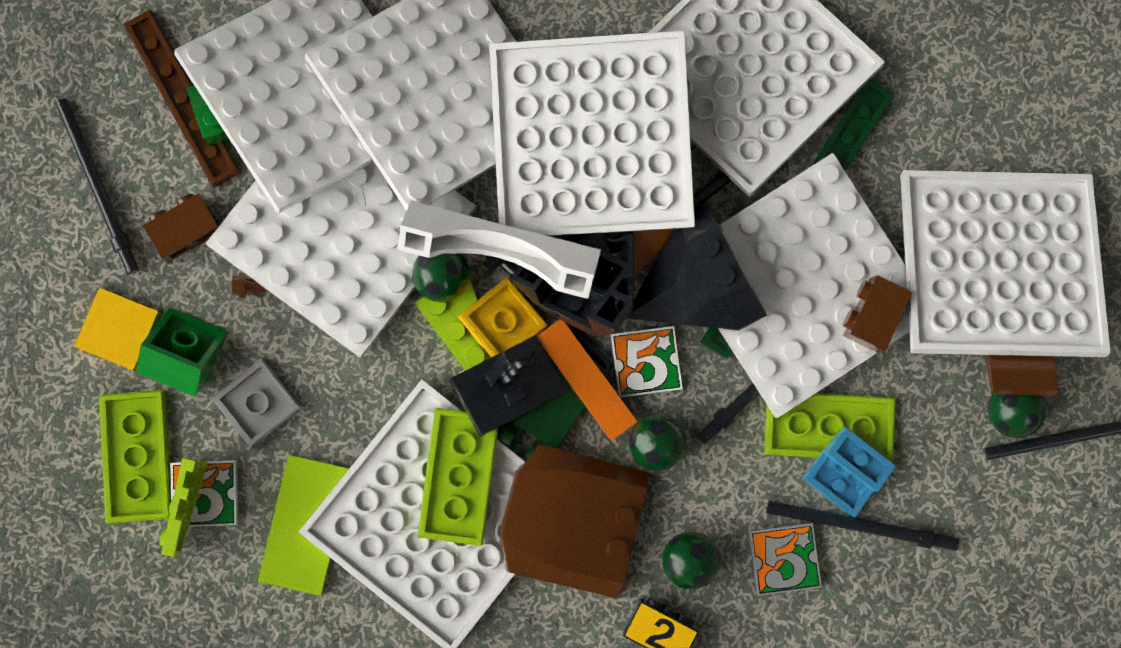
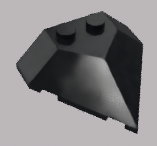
(698, 281)
(611, 291)

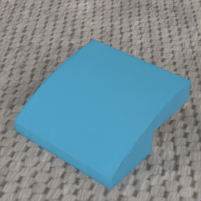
(848, 472)

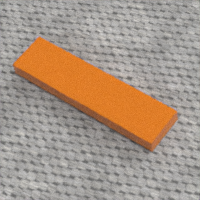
(586, 379)

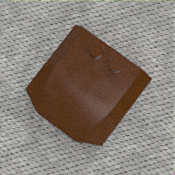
(572, 520)

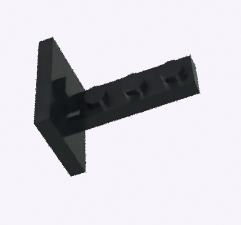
(507, 386)

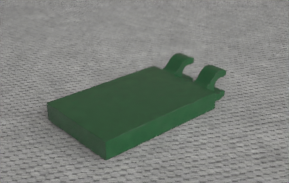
(550, 421)

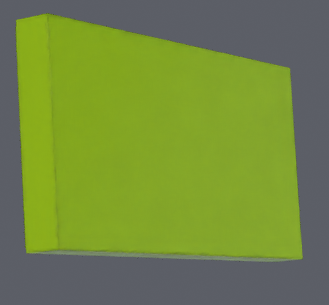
(818, 419)
(135, 456)
(457, 480)
(289, 556)

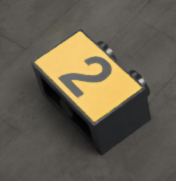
(657, 629)

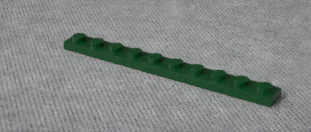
(844, 144)

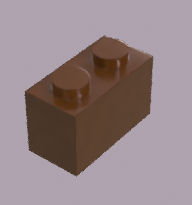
(181, 227)
(876, 313)

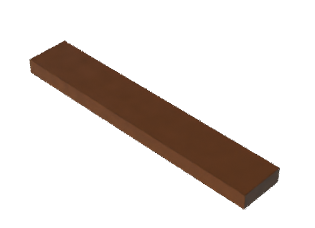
(172, 83)

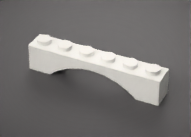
(561, 263)

